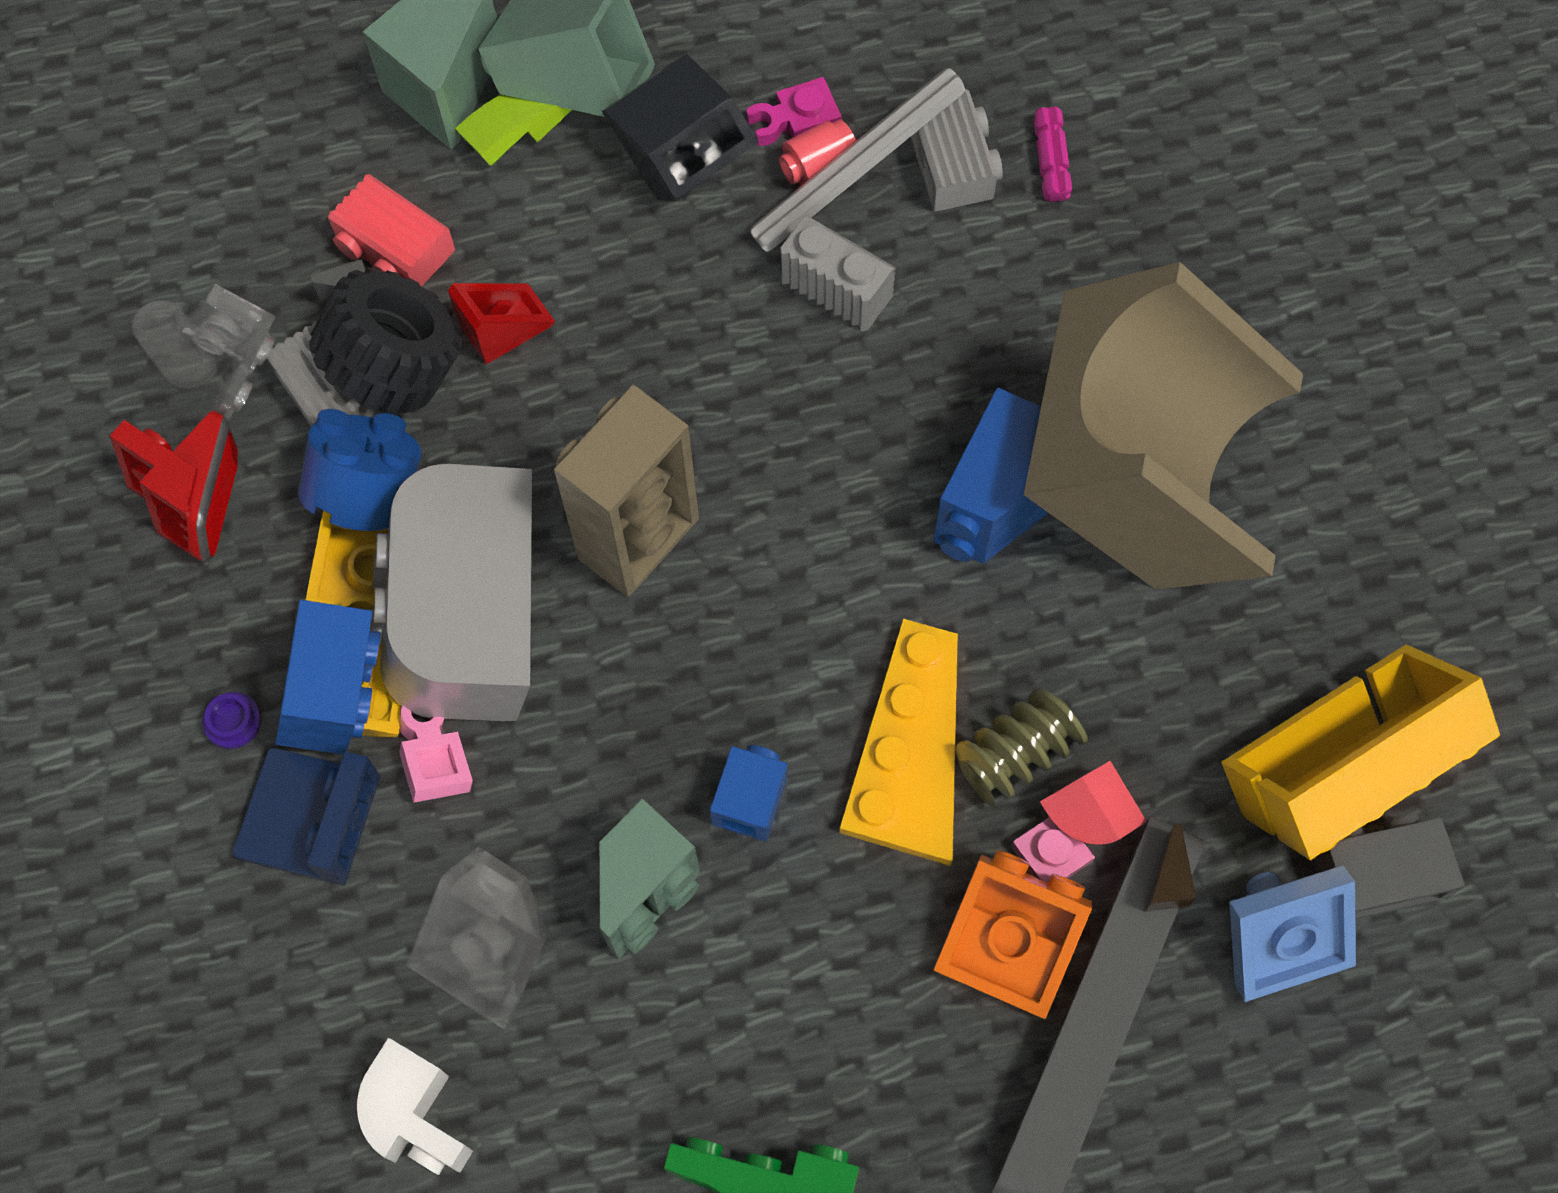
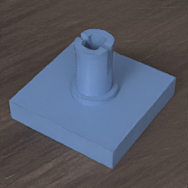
(1292, 931)

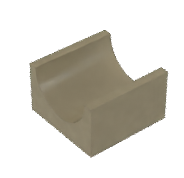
(1135, 415)

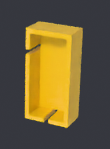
(1340, 769)

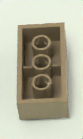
(628, 489)

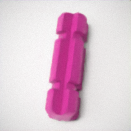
(1052, 154)

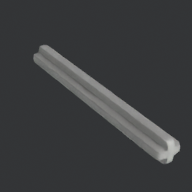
(858, 159)

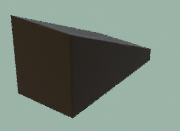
(1173, 880)

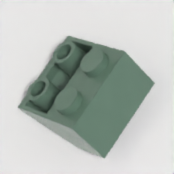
(641, 875)

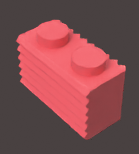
(390, 232)

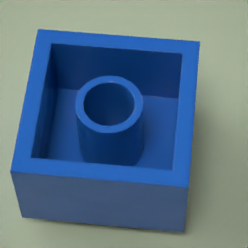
(324, 678)

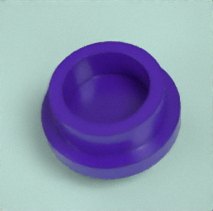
(232, 720)

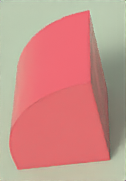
(1095, 807)

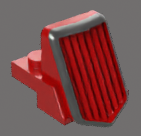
(185, 487)

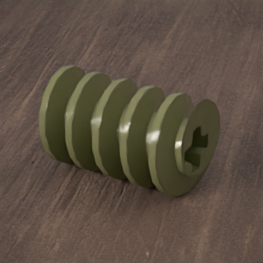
(1017, 743)

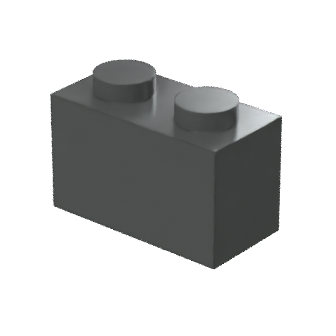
(1397, 866)

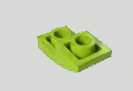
(504, 121)

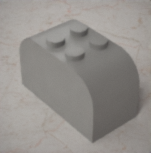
(456, 592)

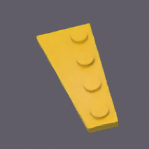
(908, 761)

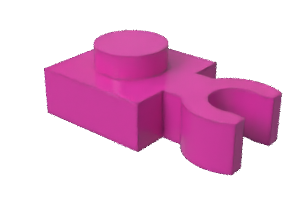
(797, 111)

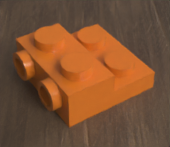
(1015, 933)

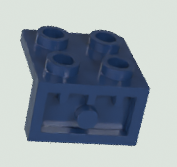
(308, 814)

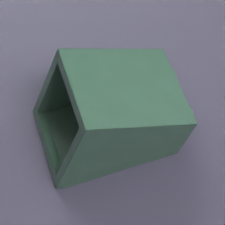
(567, 52)
(432, 59)

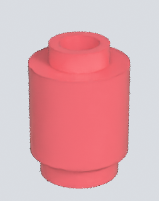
(814, 149)

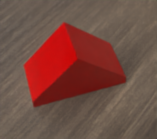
(498, 315)

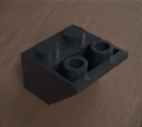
(679, 128)

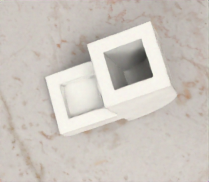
(393, 1105)

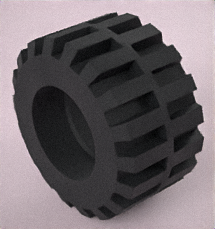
(385, 340)

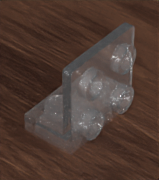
(238, 329)

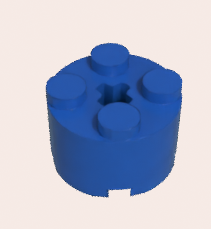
(356, 467)

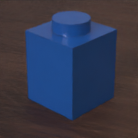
(749, 792)

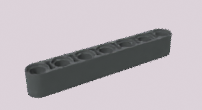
(1093, 1026)

